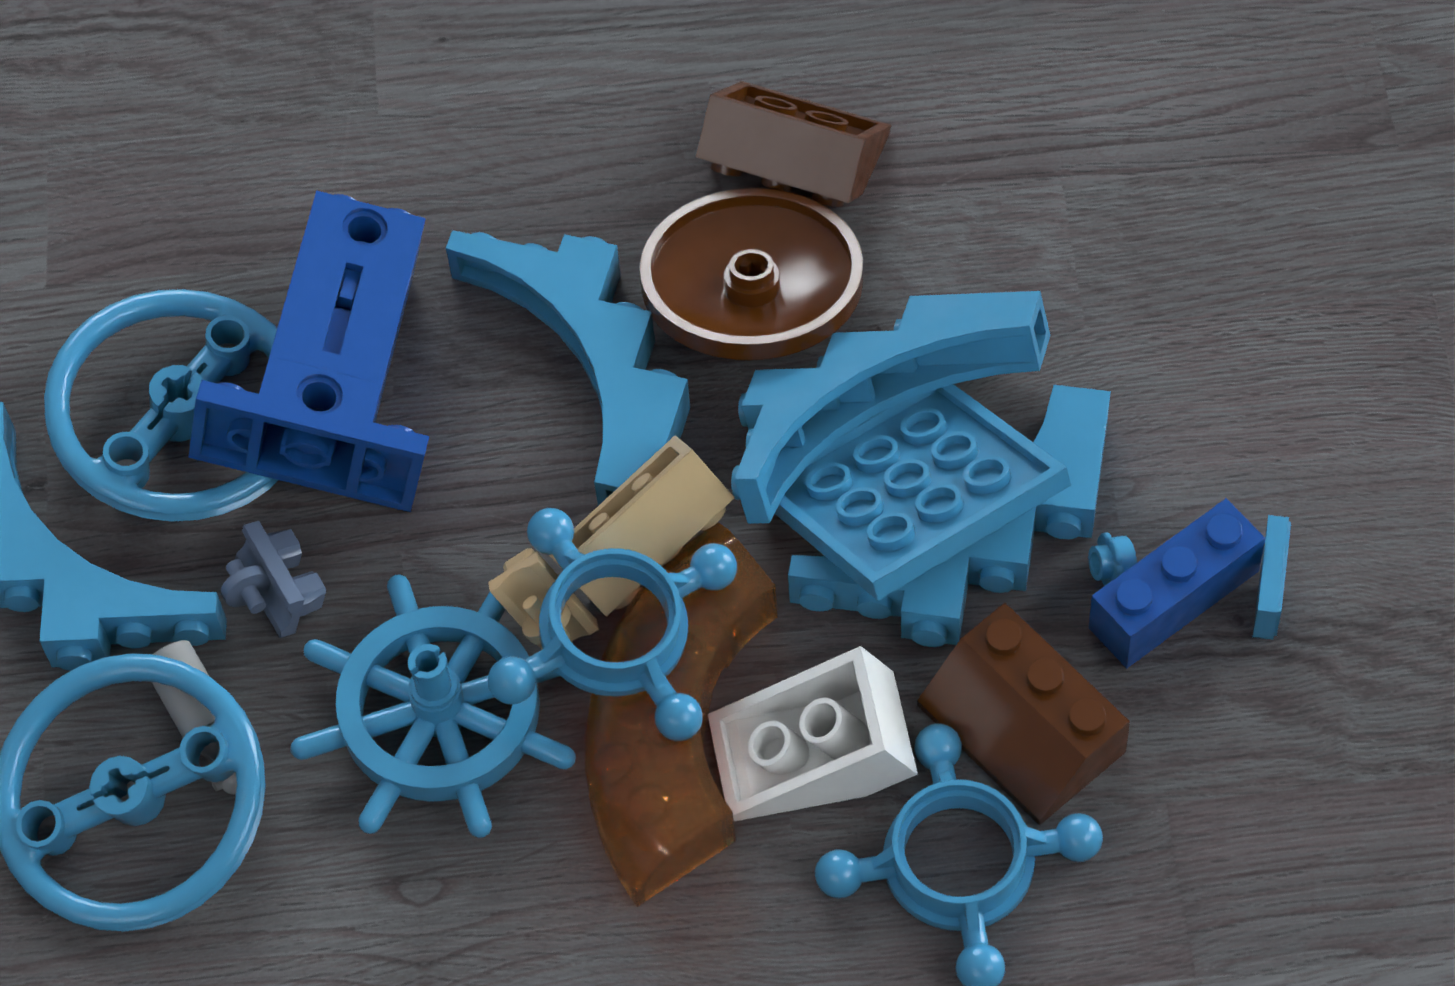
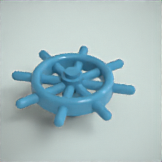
(434, 705)

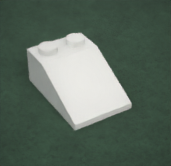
(813, 738)

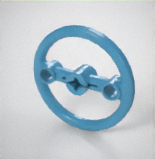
(170, 402)
(152, 780)

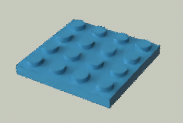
(917, 488)

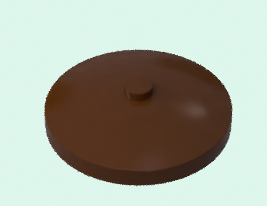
(751, 274)

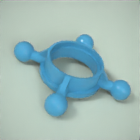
(676, 714)
(979, 964)

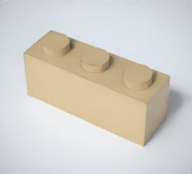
(651, 515)

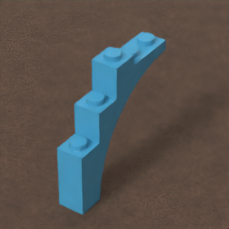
(611, 340)
(934, 345)
(1000, 562)
(81, 602)

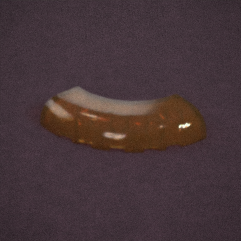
(655, 793)

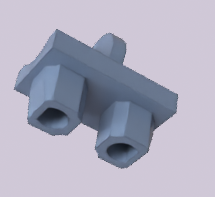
(264, 583)

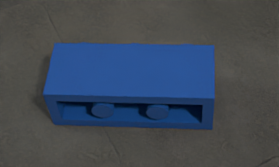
(1176, 583)

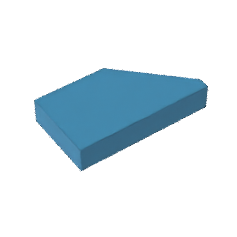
(1272, 577)

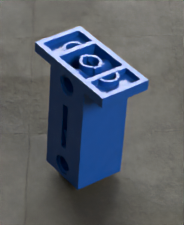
(328, 366)

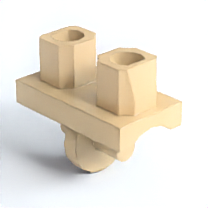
(522, 592)

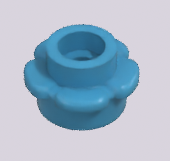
(1111, 557)

